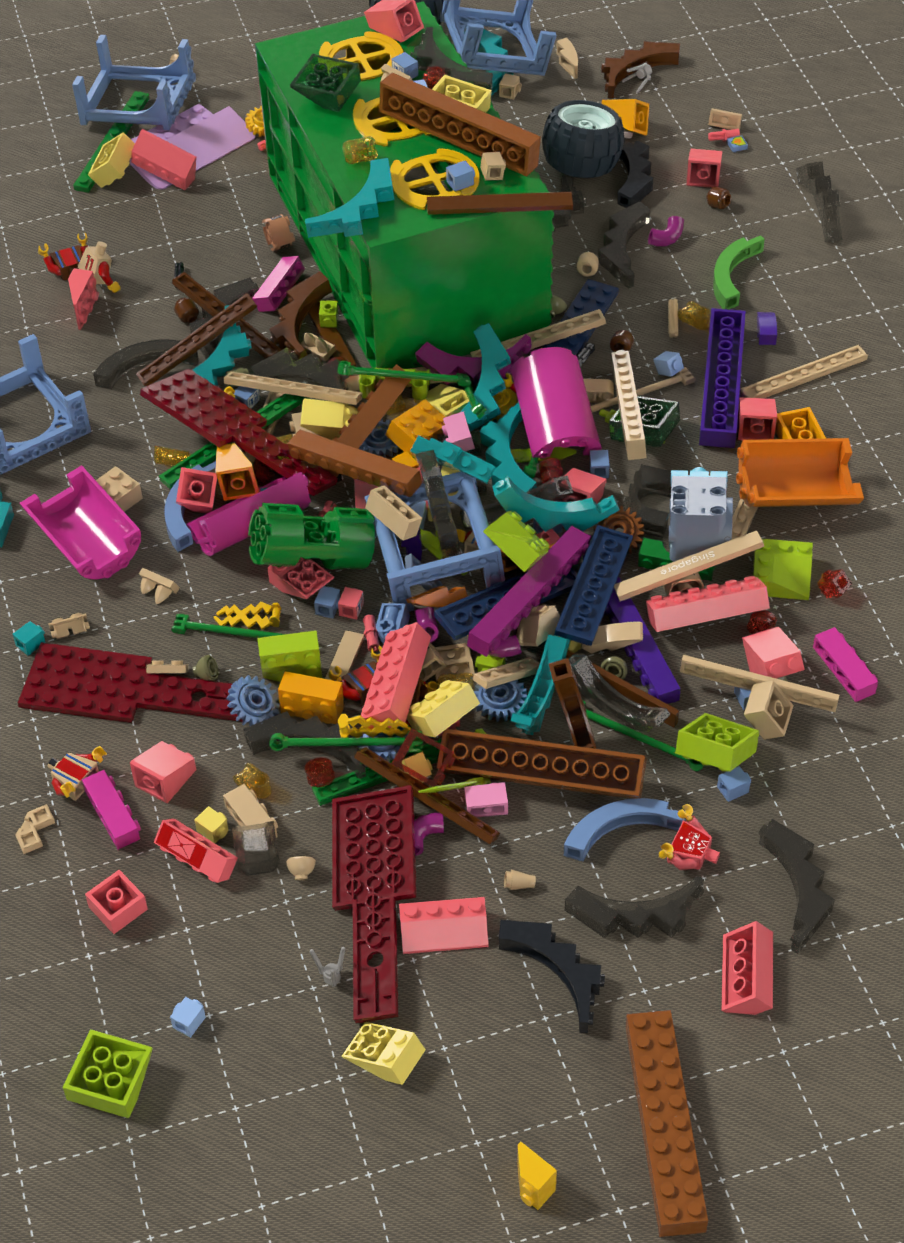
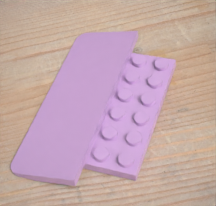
(202, 135)

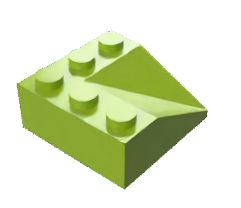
(517, 540)
(784, 568)
(290, 653)
(717, 742)
(108, 1073)

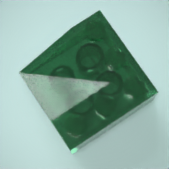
(327, 81)
(657, 417)

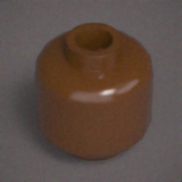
(718, 198)
(186, 310)
(621, 341)

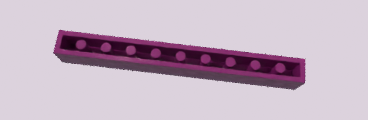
(528, 592)

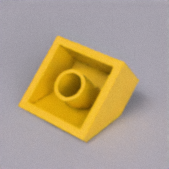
(535, 1176)

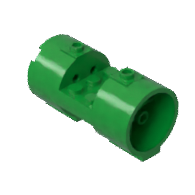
(285, 535)

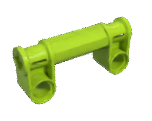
(419, 387)

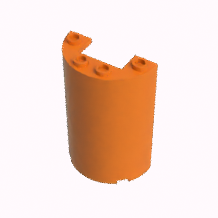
(796, 473)

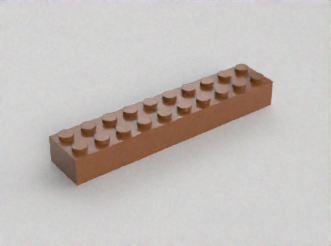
(458, 123)
(544, 764)
(666, 1124)

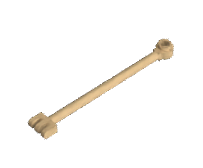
(682, 376)

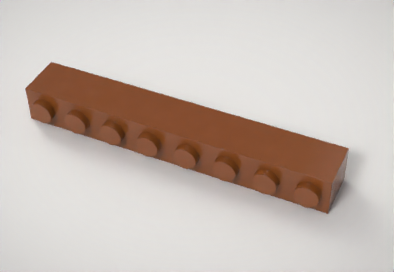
(371, 412)
(355, 463)

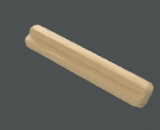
(673, 318)

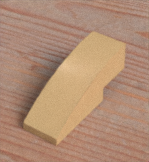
(567, 56)
(616, 636)

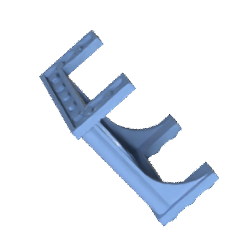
(517, 23)
(167, 102)
(70, 408)
(486, 557)

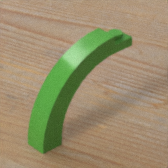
(723, 288)

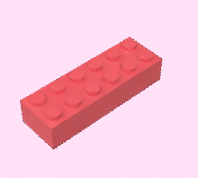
(707, 603)
(396, 674)

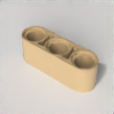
(599, 389)

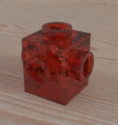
(433, 76)
(834, 583)

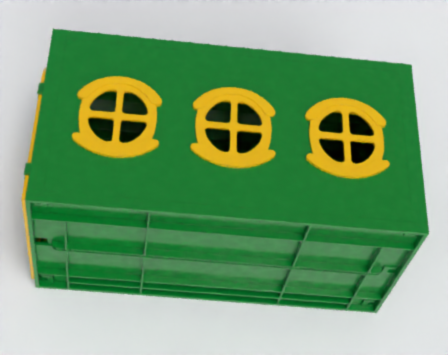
(409, 271)

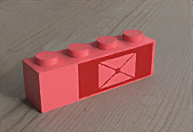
(195, 850)

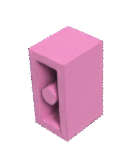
(458, 431)
(486, 799)

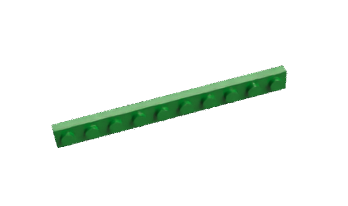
(135, 103)
(207, 454)

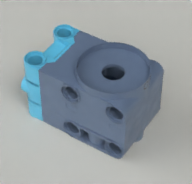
(698, 512)

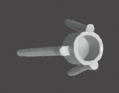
(643, 72)
(331, 971)

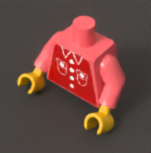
(690, 844)

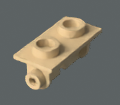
(62, 625)

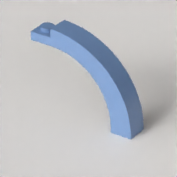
(177, 529)
(617, 815)

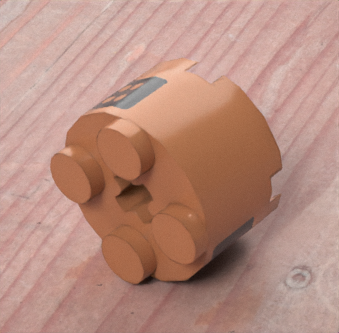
(278, 232)

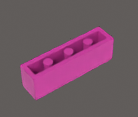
(278, 282)
(845, 664)
(111, 810)

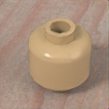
(587, 264)

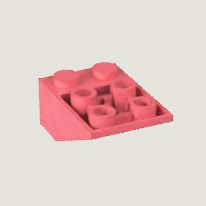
(83, 294)
(301, 579)

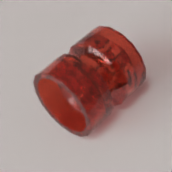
(549, 469)

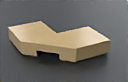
(34, 820)

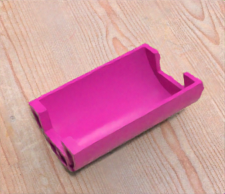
(554, 402)
(231, 522)
(86, 526)

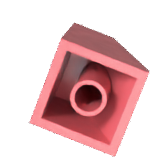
(395, 18)
(704, 168)
(756, 418)
(584, 486)
(772, 654)
(162, 770)

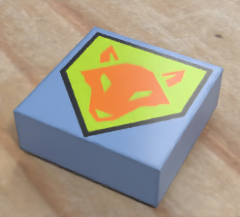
(737, 143)

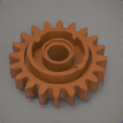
(627, 522)

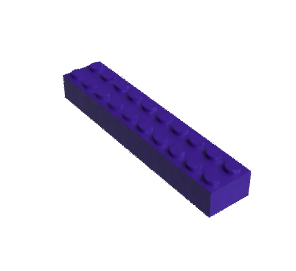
(722, 378)

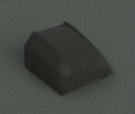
(256, 848)

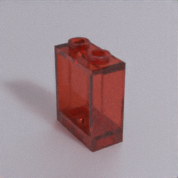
(439, 777)

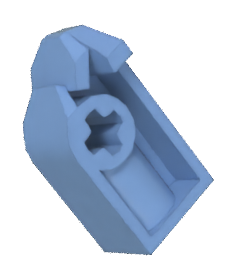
(391, 618)

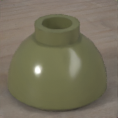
(558, 305)
(616, 666)
(206, 668)

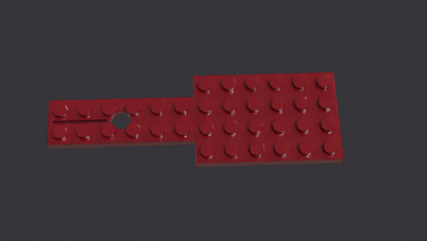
(227, 420)
(114, 686)
(370, 873)

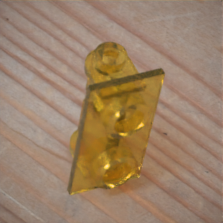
(169, 456)

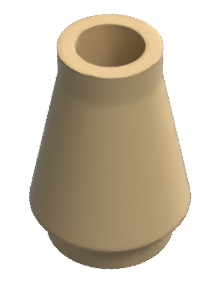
(517, 880)

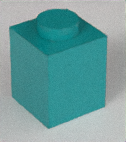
(29, 637)

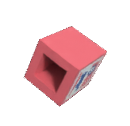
(351, 603)

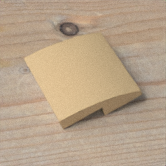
(456, 658)

